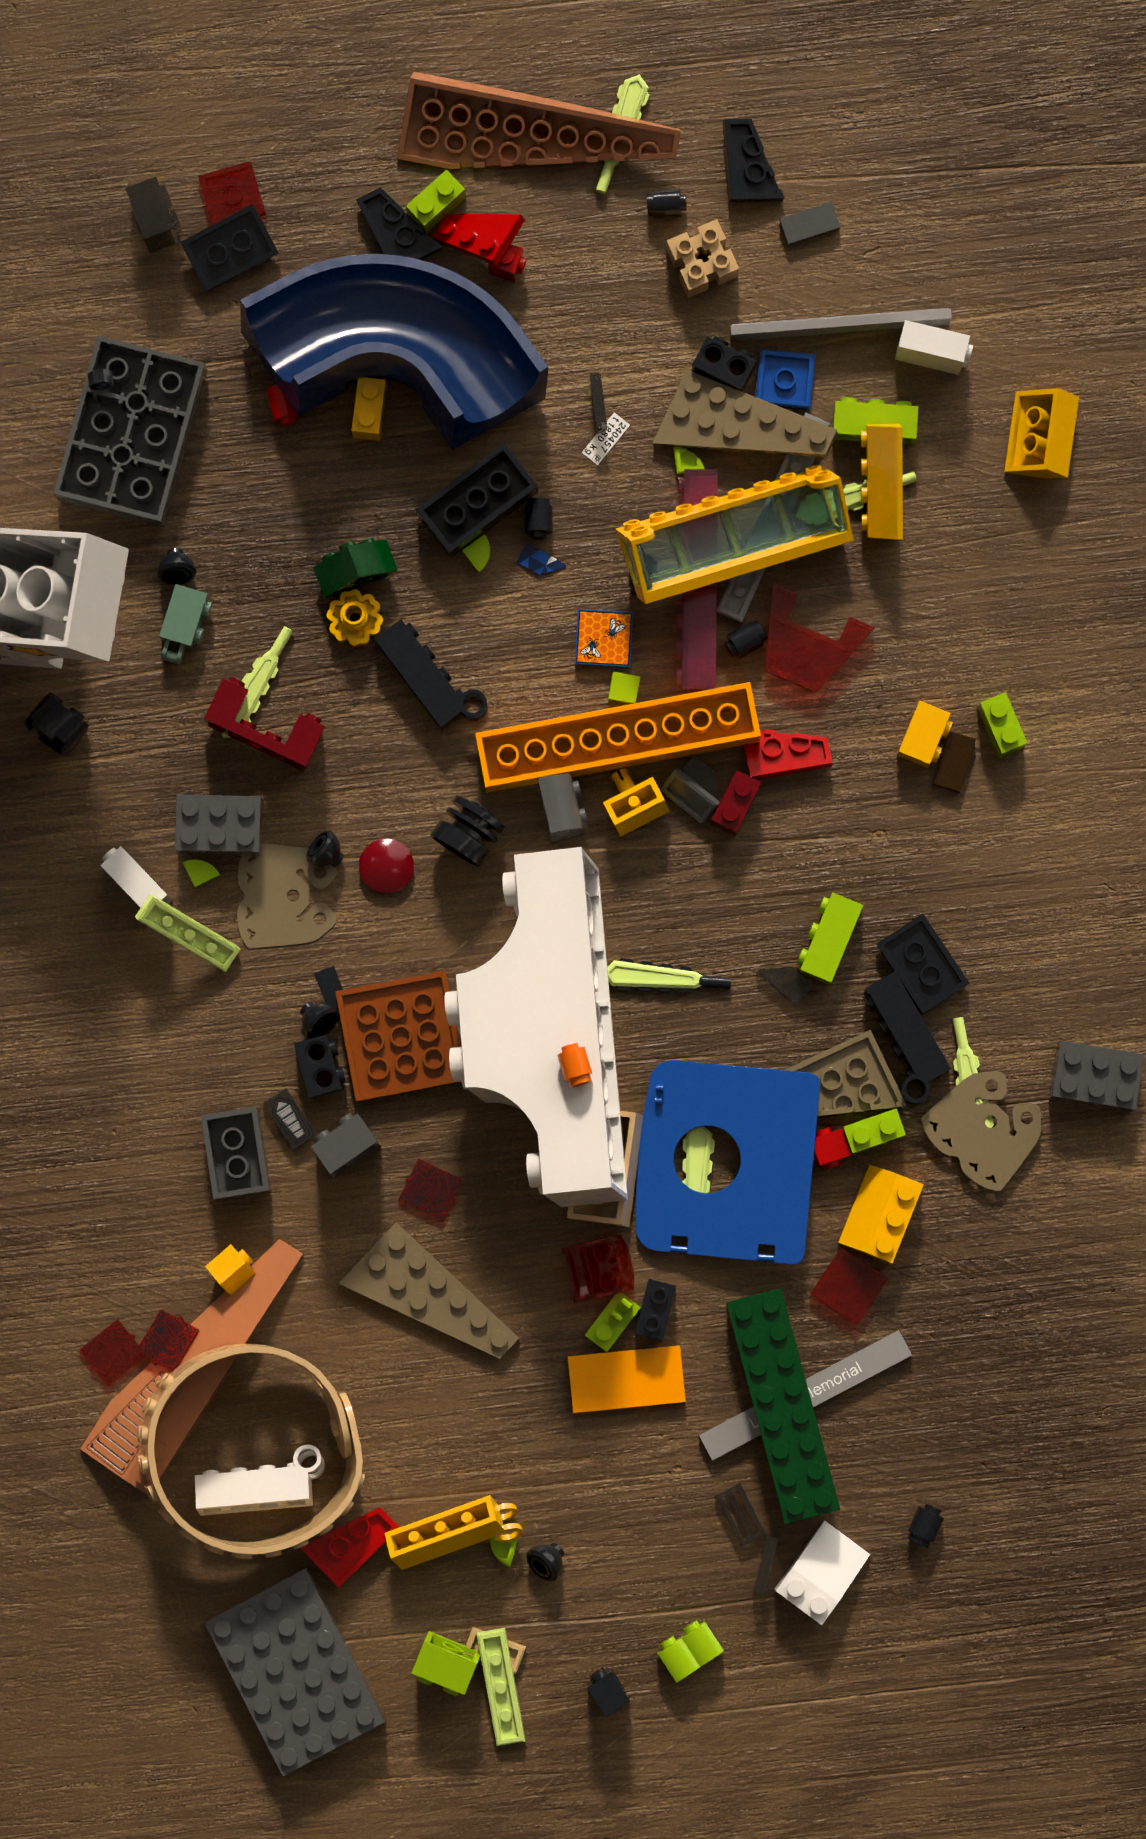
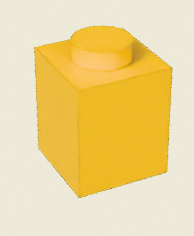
(231, 1269)

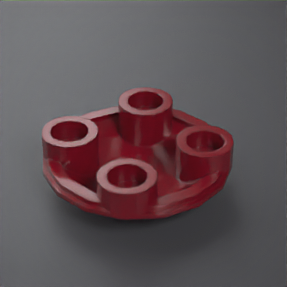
(386, 866)

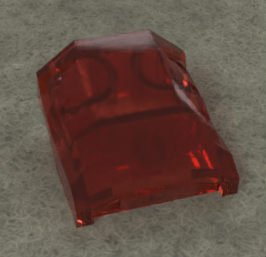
(600, 1268)

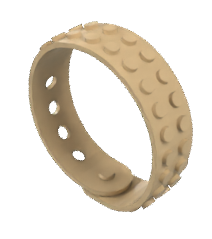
(342, 1426)

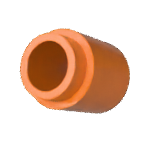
(575, 1065)

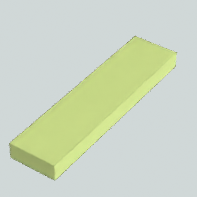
(187, 932)
(501, 1686)

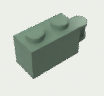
(184, 622)

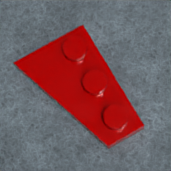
(479, 234)
(786, 754)
(350, 1545)

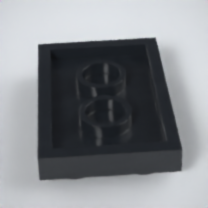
(229, 247)
(922, 963)

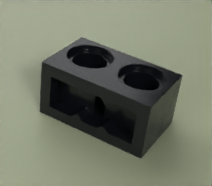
(720, 370)
(313, 1068)
(655, 1309)
(607, 1691)

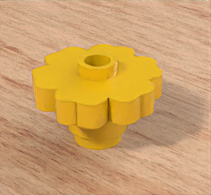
(352, 604)

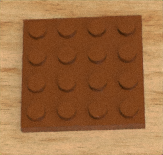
(397, 1035)

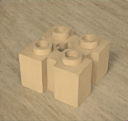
(695, 273)

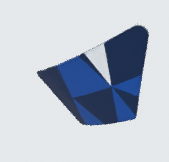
(538, 560)

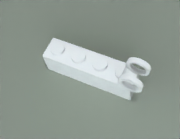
(260, 1488)

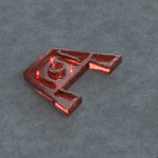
(801, 653)

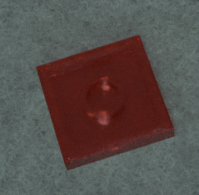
(231, 191)
(848, 1286)

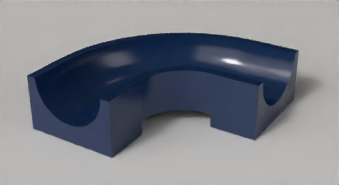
(397, 323)

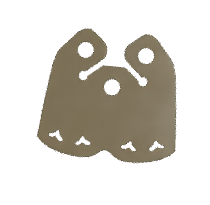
(266, 896)
(972, 1140)

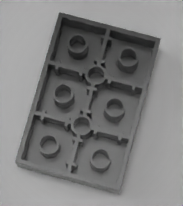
(133, 435)
(295, 1671)

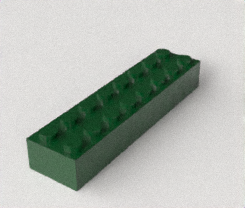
(783, 1406)

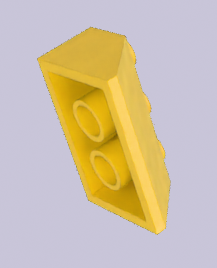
(1042, 433)
(880, 1213)

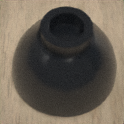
(176, 567)
(325, 850)
(318, 1019)
(546, 1561)

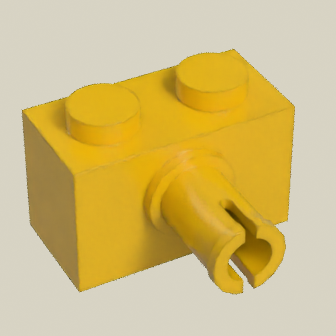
(634, 804)

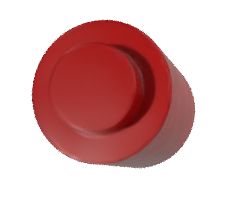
(280, 407)

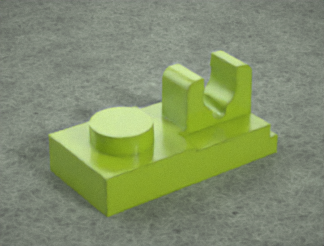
(612, 1321)

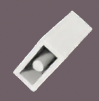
(933, 347)
(131, 877)

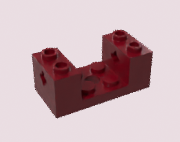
(223, 715)

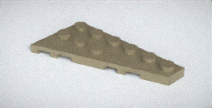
(729, 420)
(853, 1077)
(417, 1285)

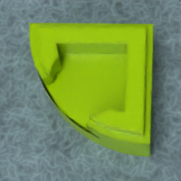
(686, 460)
(478, 553)
(200, 871)
(503, 1550)

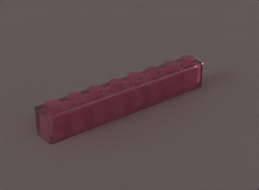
(699, 604)

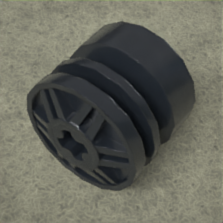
(467, 831)

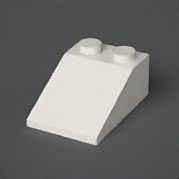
(822, 1572)

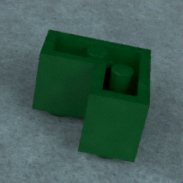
(354, 566)

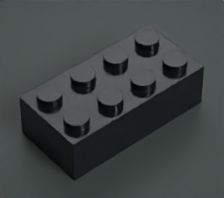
(477, 500)

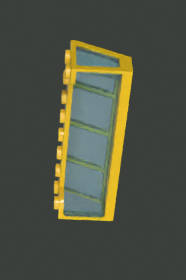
(735, 533)

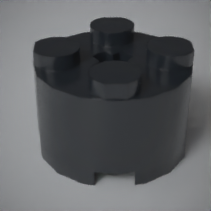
(56, 725)

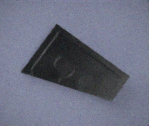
(746, 164)
(394, 229)

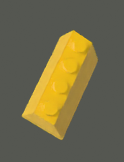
(883, 481)

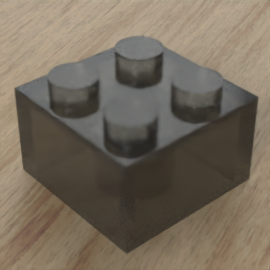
(155, 220)

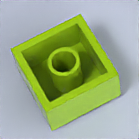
(445, 1664)

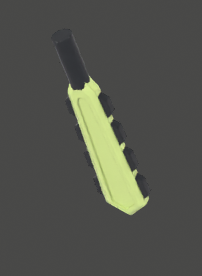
(645, 976)

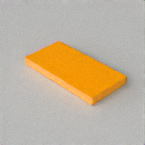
(626, 1379)

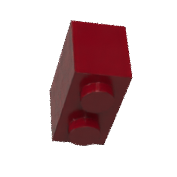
(735, 803)

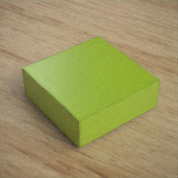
(624, 688)

